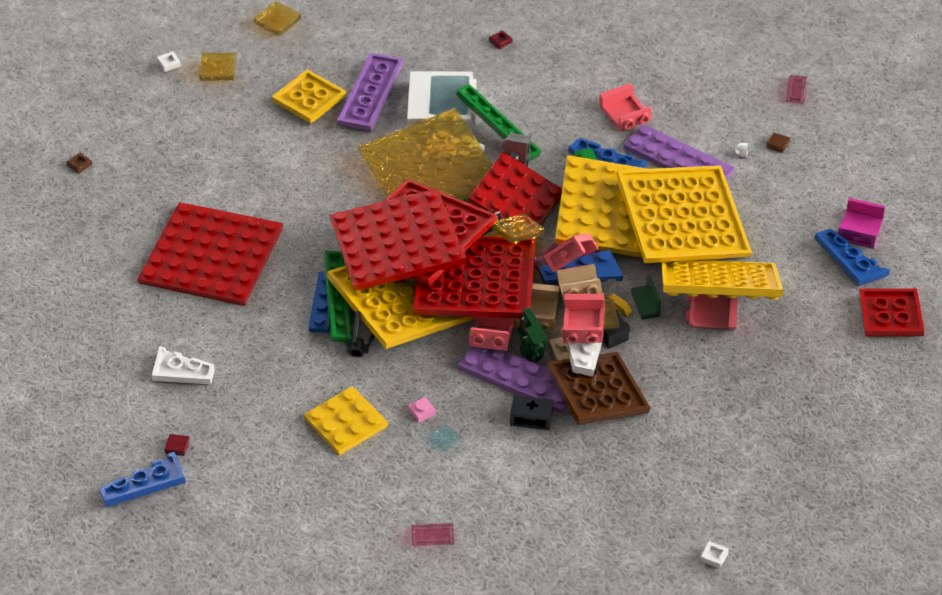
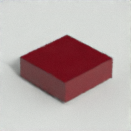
(500, 39)
(177, 444)

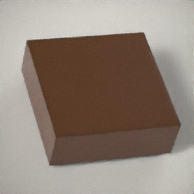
(778, 142)
(79, 163)

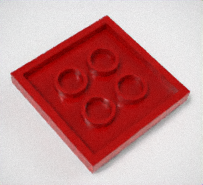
(891, 312)

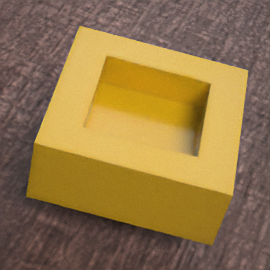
(622, 306)

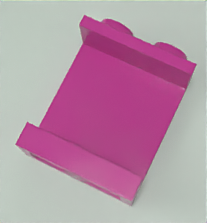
(862, 222)

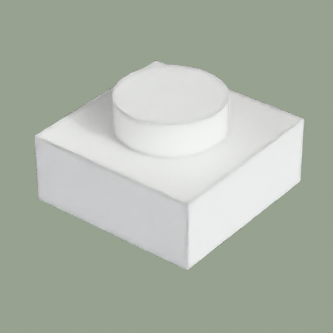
(169, 61)
(714, 555)

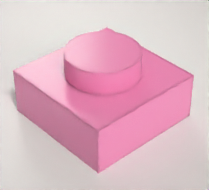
(422, 409)

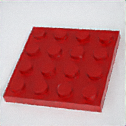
(515, 191)

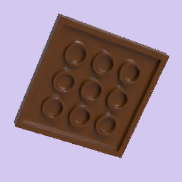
(600, 397)

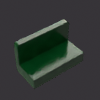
(647, 300)

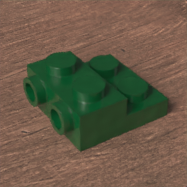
(533, 336)

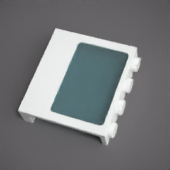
(435, 93)

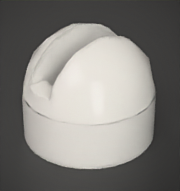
(742, 149)

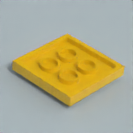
(309, 96)
(345, 420)

